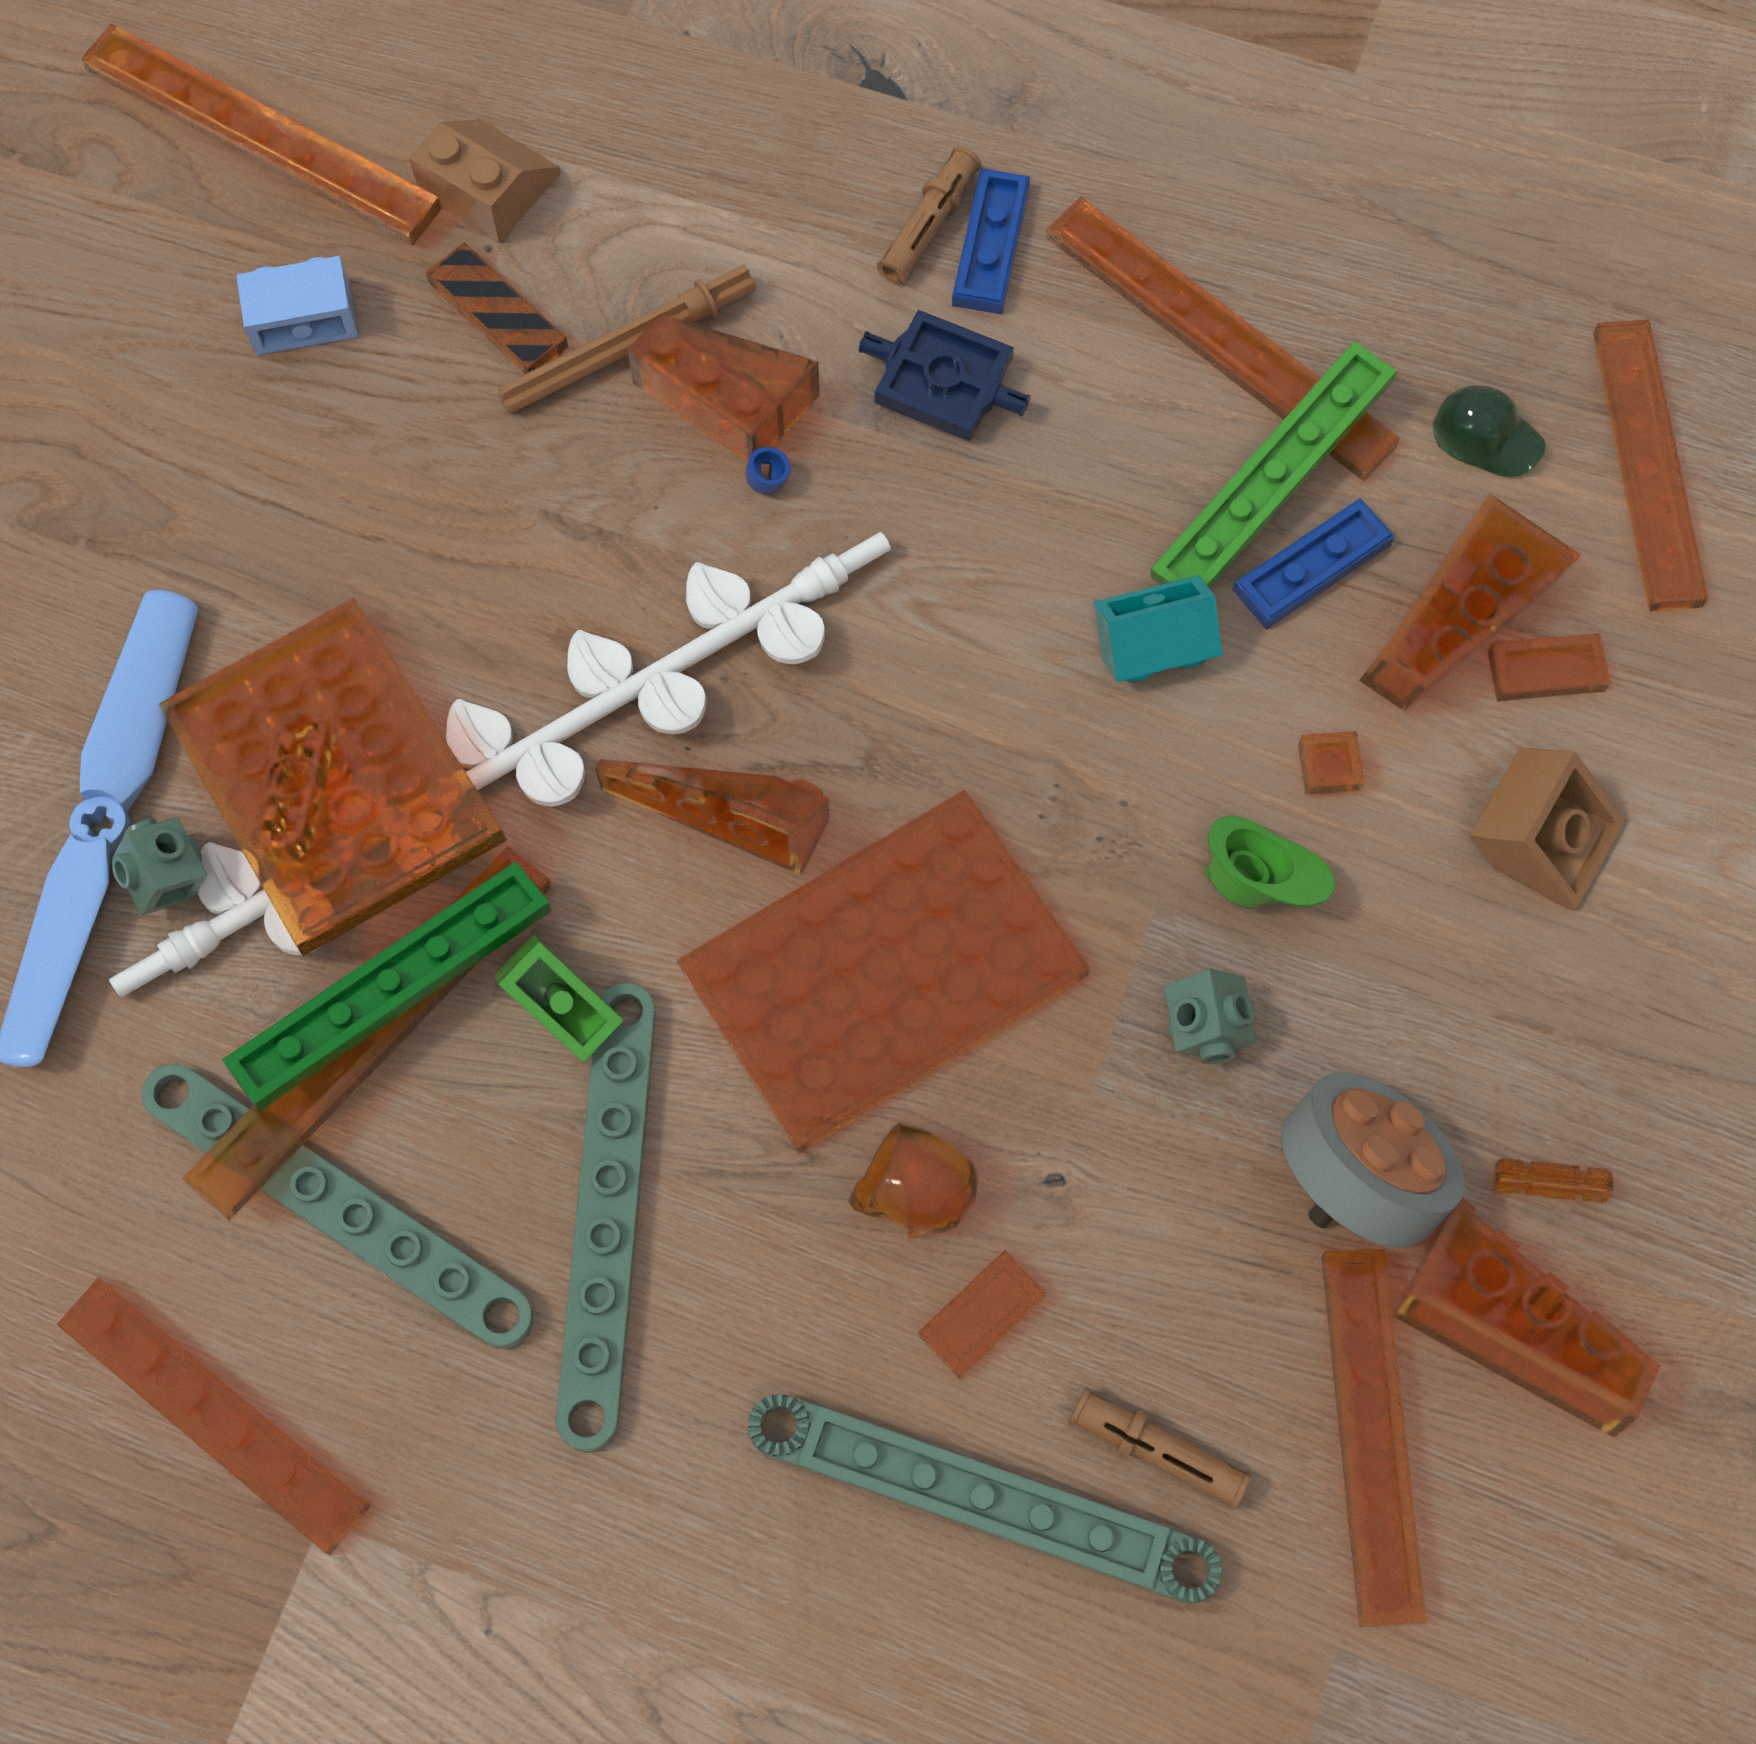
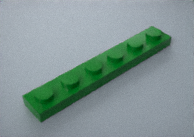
(386, 986)

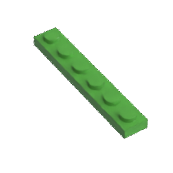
(1277, 468)

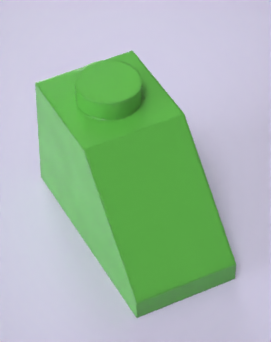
(557, 998)

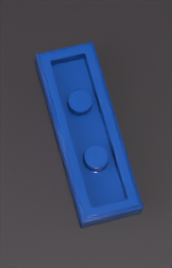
(991, 241)
(1313, 563)

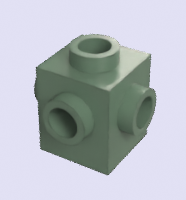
(158, 864)
(1210, 1015)

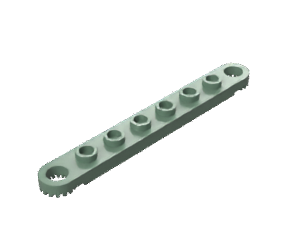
(352, 1216)
(607, 1223)
(985, 1498)

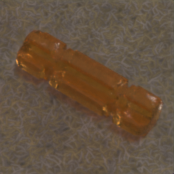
(1553, 1180)

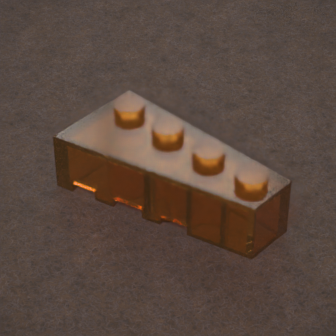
(1476, 590)
(1523, 1324)

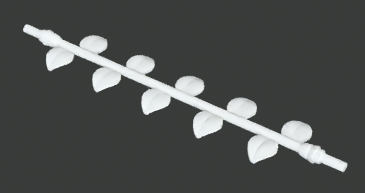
(545, 768)

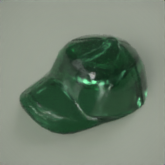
(1485, 431)

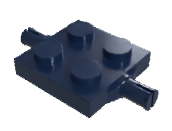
(943, 375)

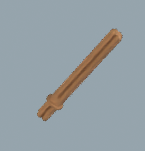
(689, 306)

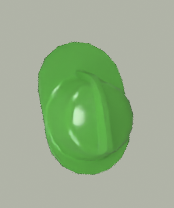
(1262, 868)

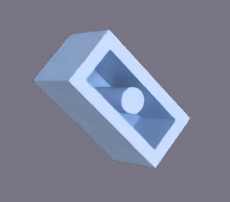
(297, 305)

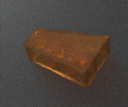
(723, 383)

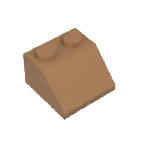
(481, 175)
(1549, 825)

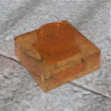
(1331, 762)

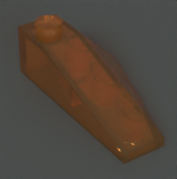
(746, 810)

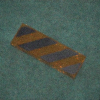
(496, 309)

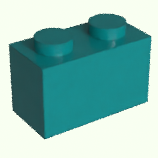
(1158, 629)

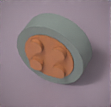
(1371, 1161)

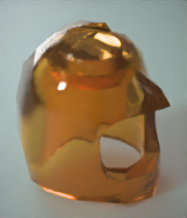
(917, 1182)

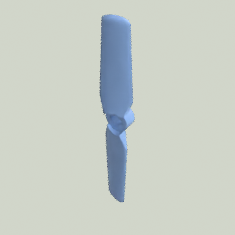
(112, 774)

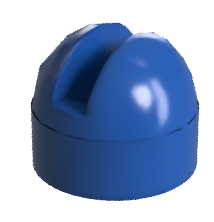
(778, 470)

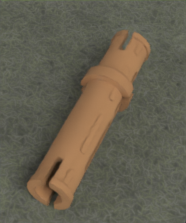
(940, 198)
(1160, 1448)

